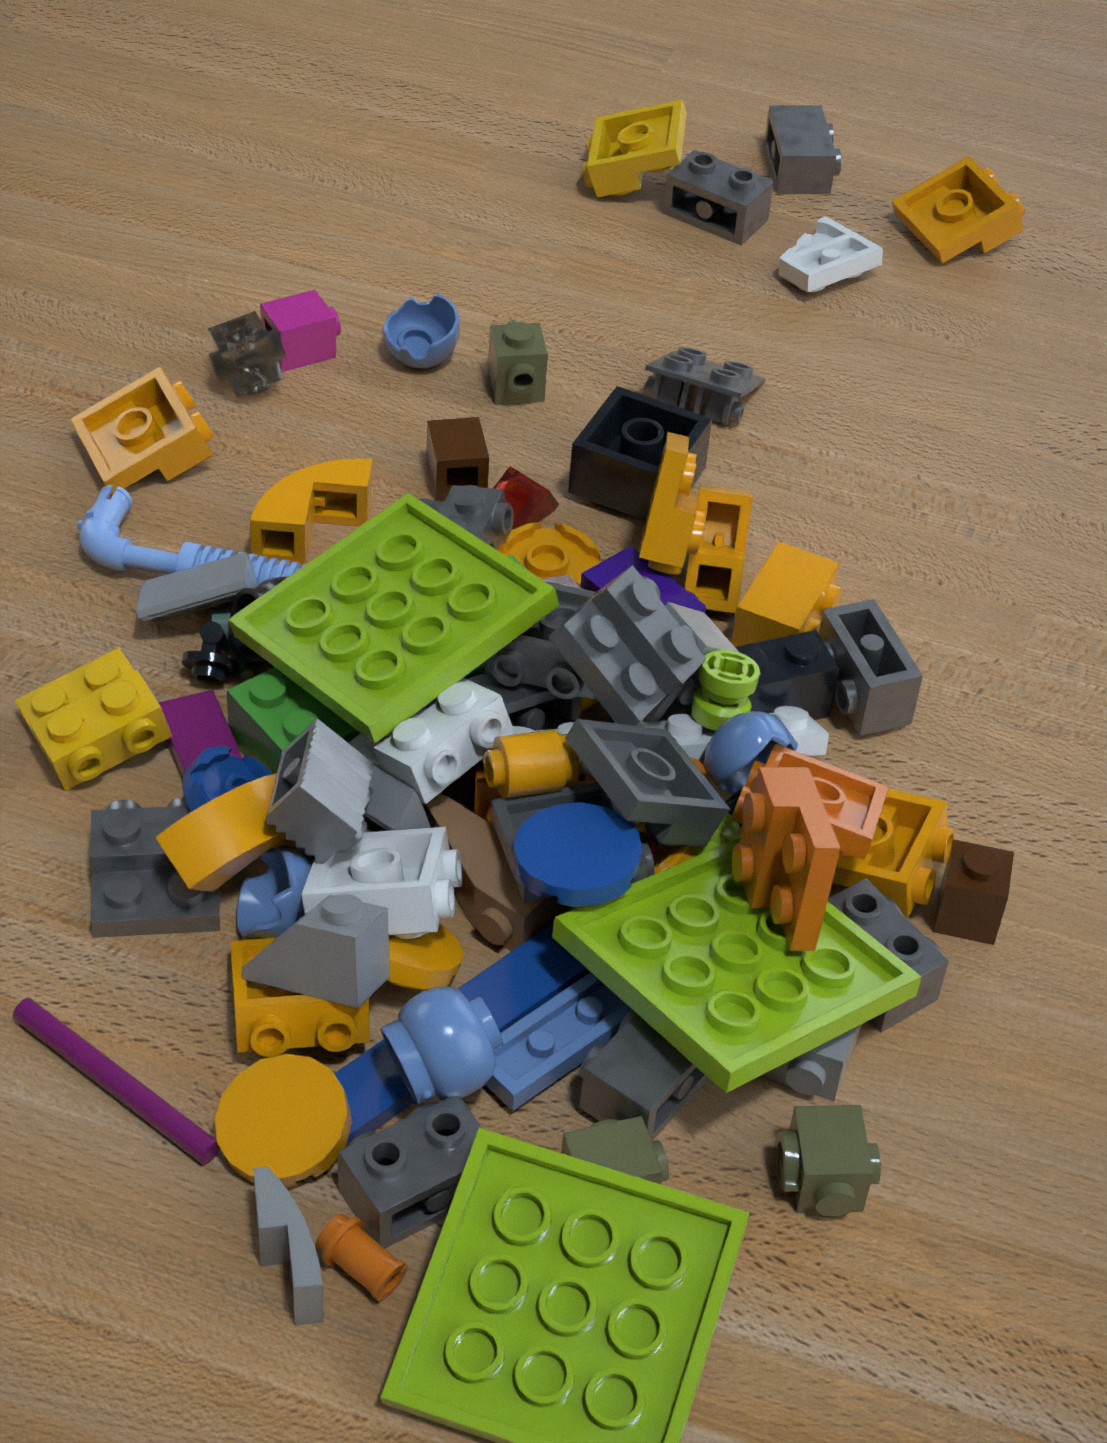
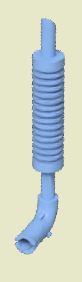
(101, 543)

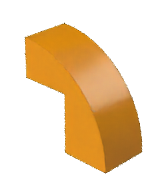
(321, 493)
(719, 563)
(223, 835)

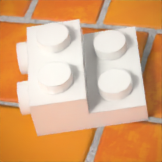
(440, 738)
(396, 870)

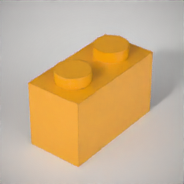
(786, 596)

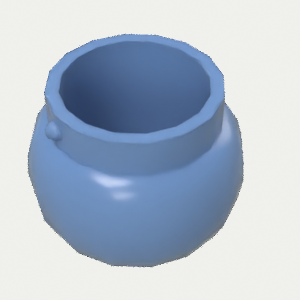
(443, 1044)

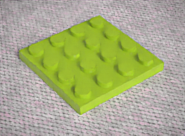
(393, 615)
(722, 973)
(565, 1302)

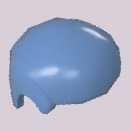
(422, 332)
(740, 743)
(274, 899)

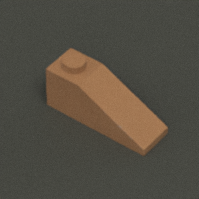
(488, 886)

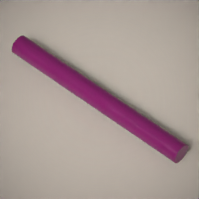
(116, 1081)

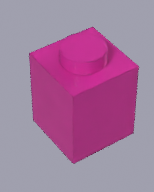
(304, 327)

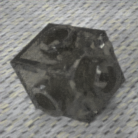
(246, 354)

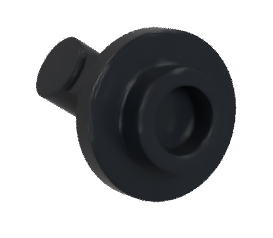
(211, 663)

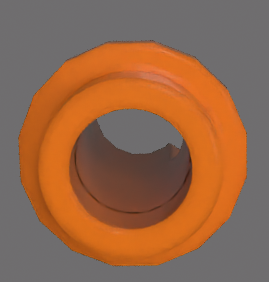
(360, 1256)

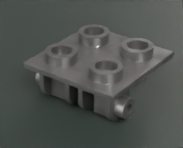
(690, 366)

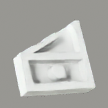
(828, 257)

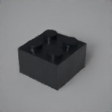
(623, 446)

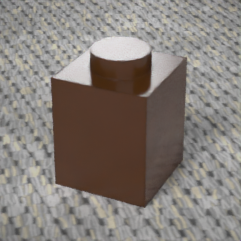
(456, 455)
(973, 892)

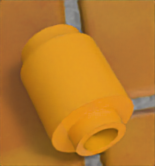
(530, 763)

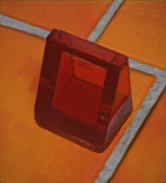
(528, 498)

